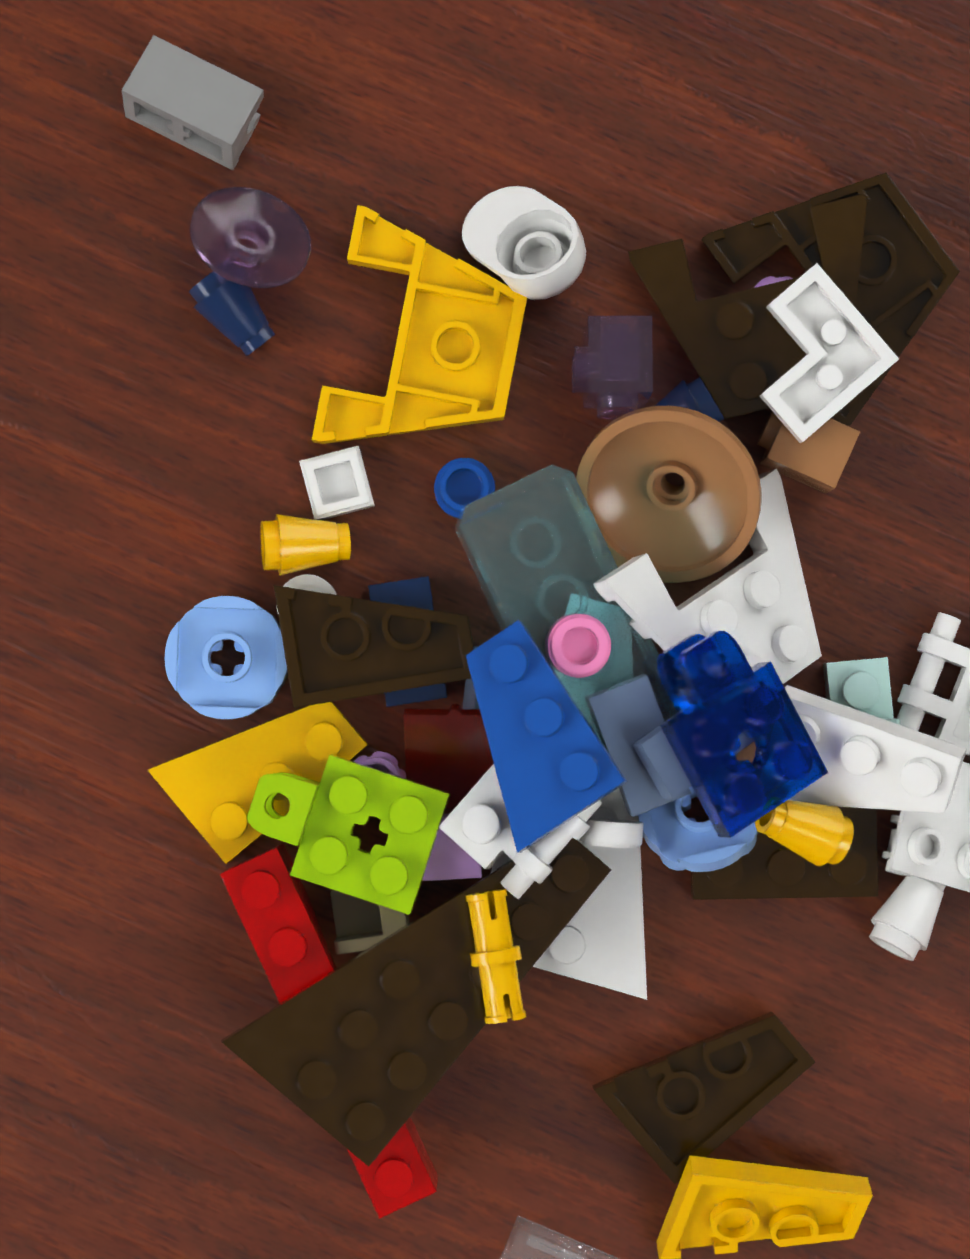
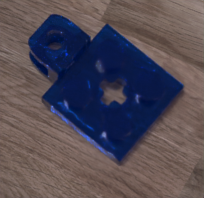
(719, 703)

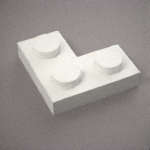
(839, 349)

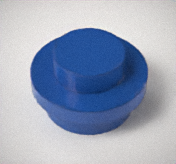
(462, 483)

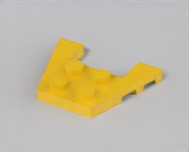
(450, 348)

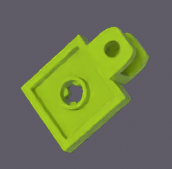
(324, 821)

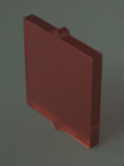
(446, 749)

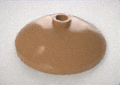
(682, 528)

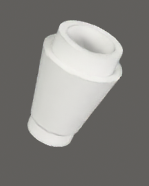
(908, 917)

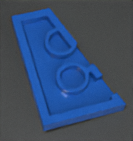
(537, 737)

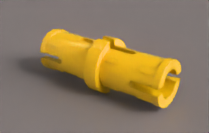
(495, 956)

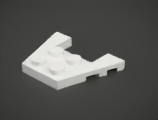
(757, 602)

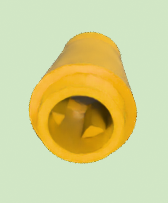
(302, 543)
(809, 830)

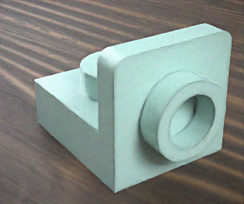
(861, 686)

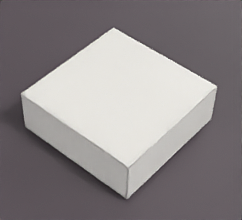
(337, 483)

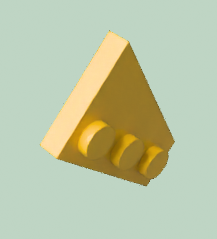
(220, 780)
(746, 1201)

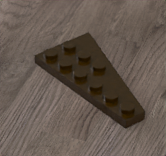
(397, 1016)

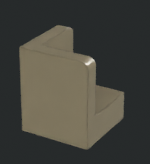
(362, 923)

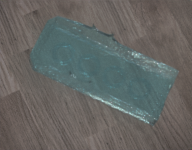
(538, 562)

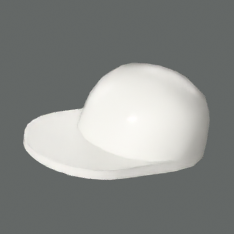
(525, 241)

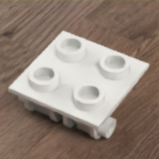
(935, 843)

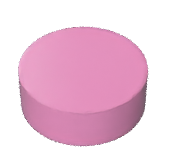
(578, 645)

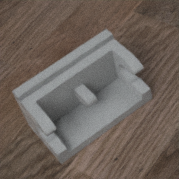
(192, 102)

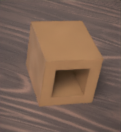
(815, 461)

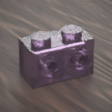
(614, 364)

